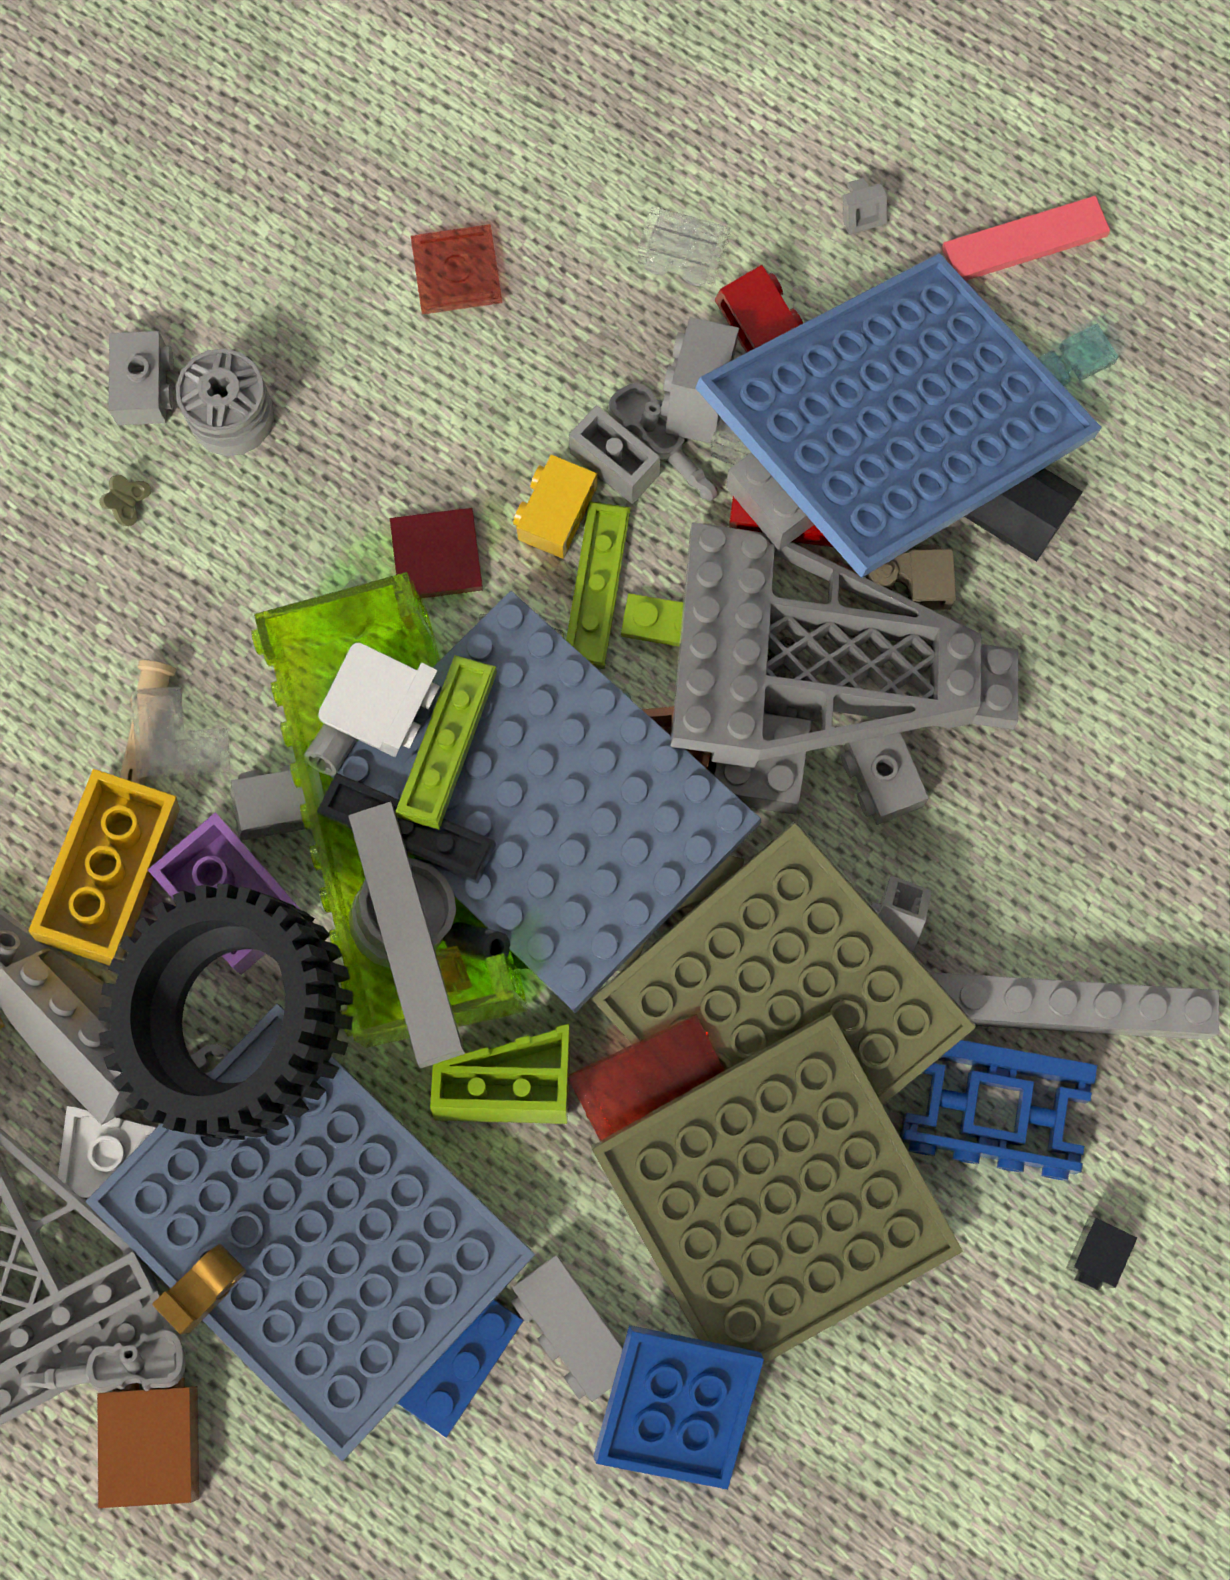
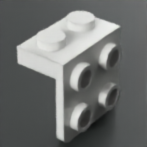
(378, 699)

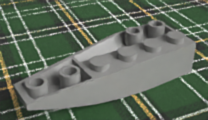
(57, 1015)

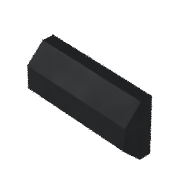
(1028, 512)

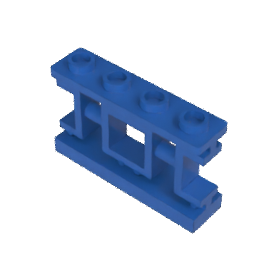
(1002, 1069)

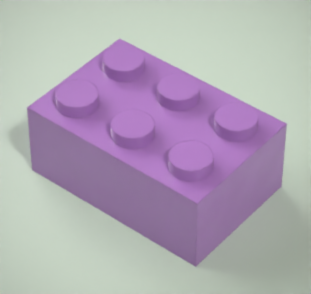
(211, 858)

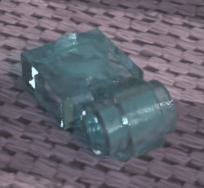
(1083, 353)

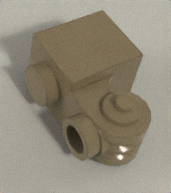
(925, 573)

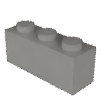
(569, 1328)

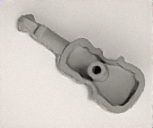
(639, 412)
(153, 1362)

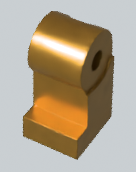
(200, 1289)

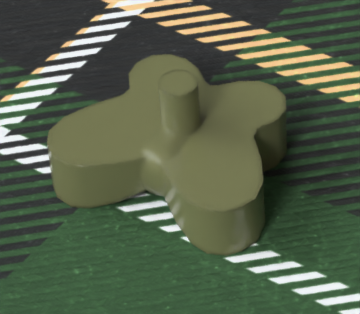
(123, 498)

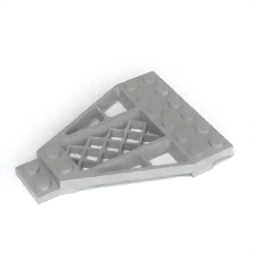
(728, 636)
(76, 1317)

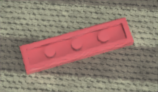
(1027, 238)

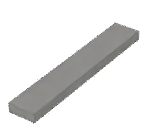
(406, 935)

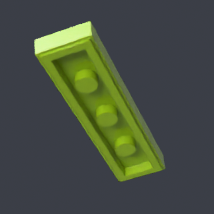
(598, 581)
(446, 742)

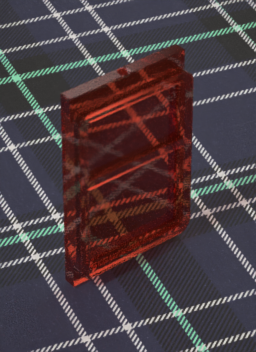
(645, 1076)

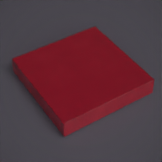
(438, 552)

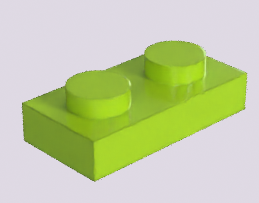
(652, 620)

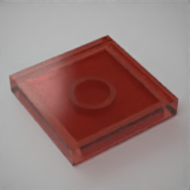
(456, 269)

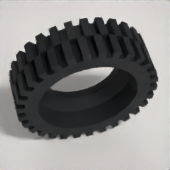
(152, 998)

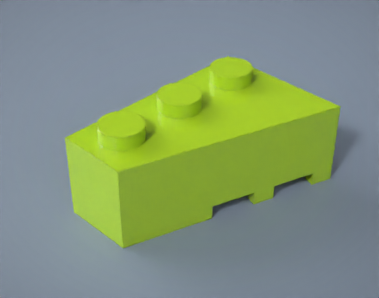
(506, 1083)

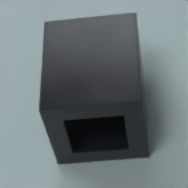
(1100, 1255)

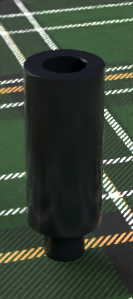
(477, 941)

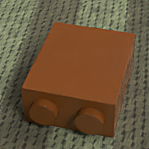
(148, 1446)

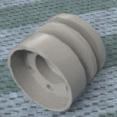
(227, 423)

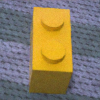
(555, 506)

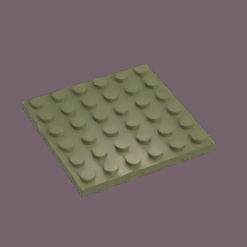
(778, 953)
(777, 1195)

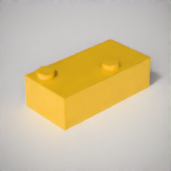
(104, 867)

